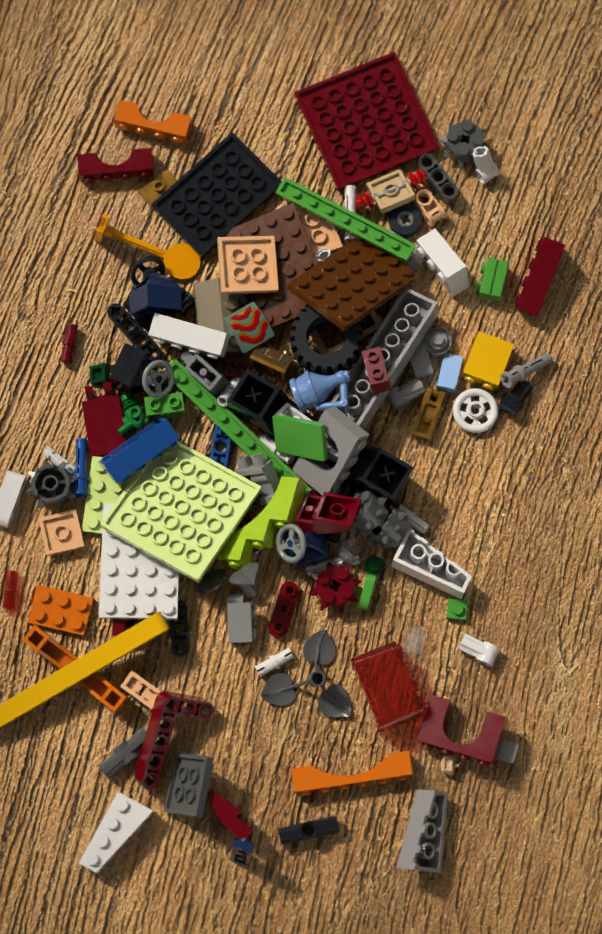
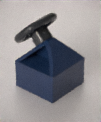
(155, 291)

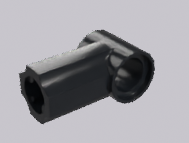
(513, 401)

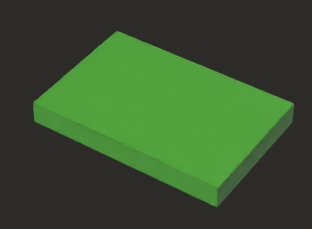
(300, 437)

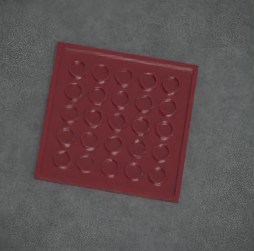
(366, 121)

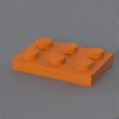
(60, 610)

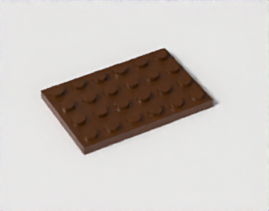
(292, 258)
(352, 282)

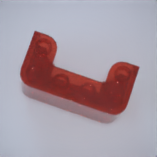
(389, 686)

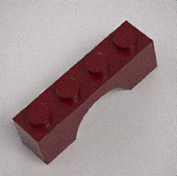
(137, 165)

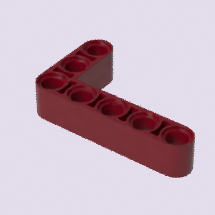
(164, 731)

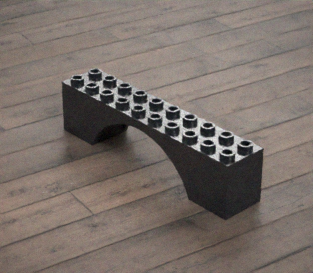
(375, 470)

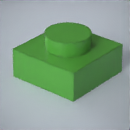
(456, 609)

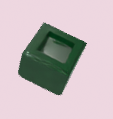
(100, 373)

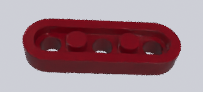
(279, 617)

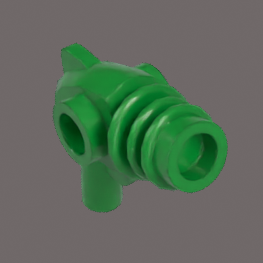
(133, 414)

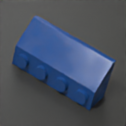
(139, 449)

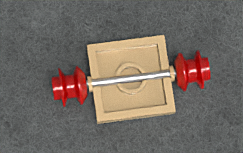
(391, 190)

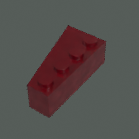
(540, 276)

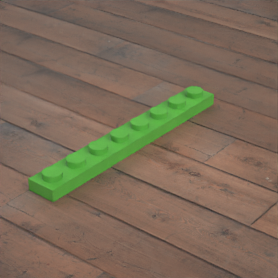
(345, 219)

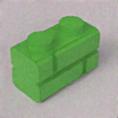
(493, 279)

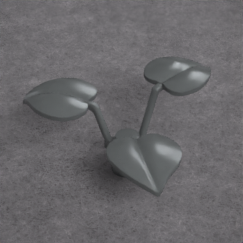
(243, 578)
(334, 701)

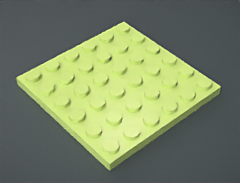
(181, 509)

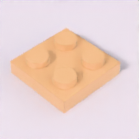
(61, 532)

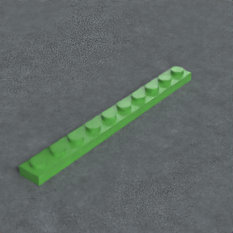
(226, 420)

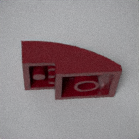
(327, 513)
(229, 815)

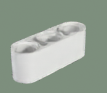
(10, 495)

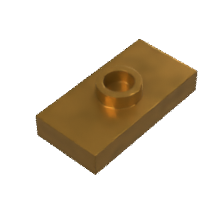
(157, 187)

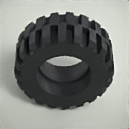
(318, 363)

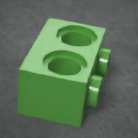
(166, 407)

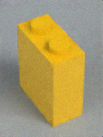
(487, 361)

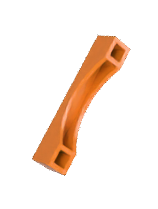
(60, 657)
(393, 766)

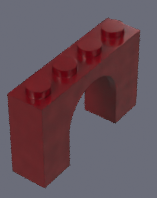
(483, 748)

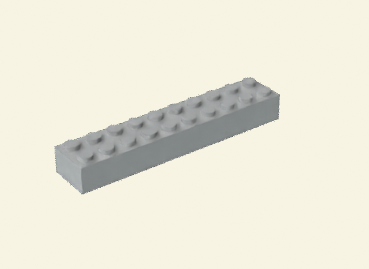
(398, 338)

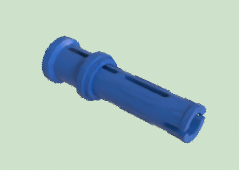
(80, 484)

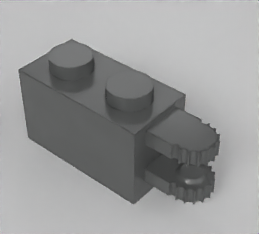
(205, 372)

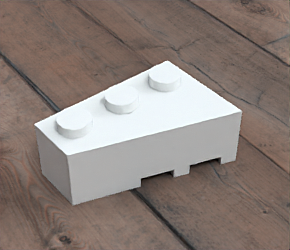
(443, 262)

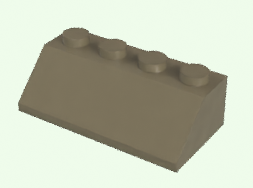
(213, 308)

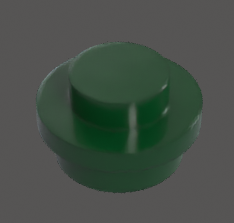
(374, 565)

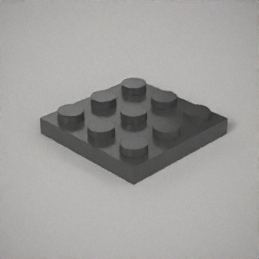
(188, 785)

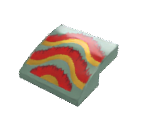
(248, 327)

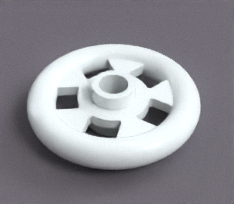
(476, 426)

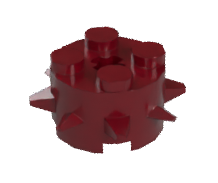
(328, 596)

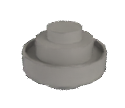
(437, 341)

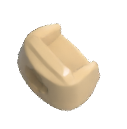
(448, 764)

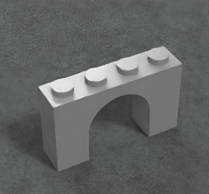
(349, 440)

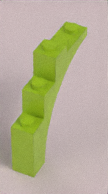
(262, 529)

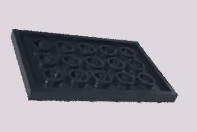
(216, 194)

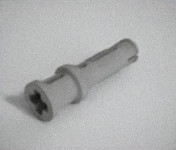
(520, 372)

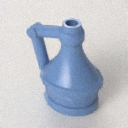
(312, 390)

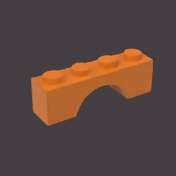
(174, 127)

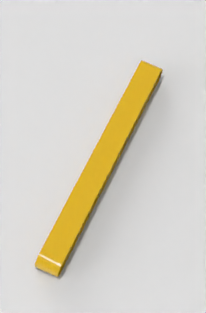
(82, 668)

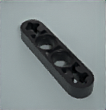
(136, 331)

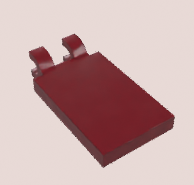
(102, 420)

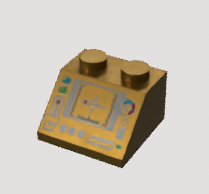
(271, 362)

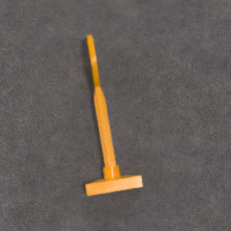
(179, 259)

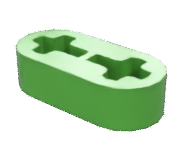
(366, 592)

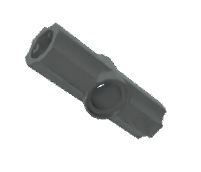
(123, 754)

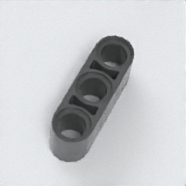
(438, 187)

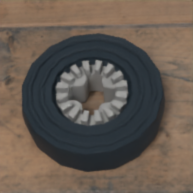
(401, 212)

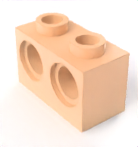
(140, 689)

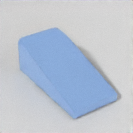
(449, 372)

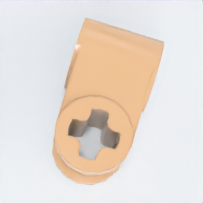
(430, 211)

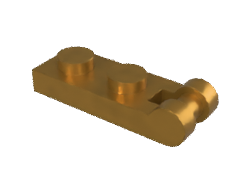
(428, 414)

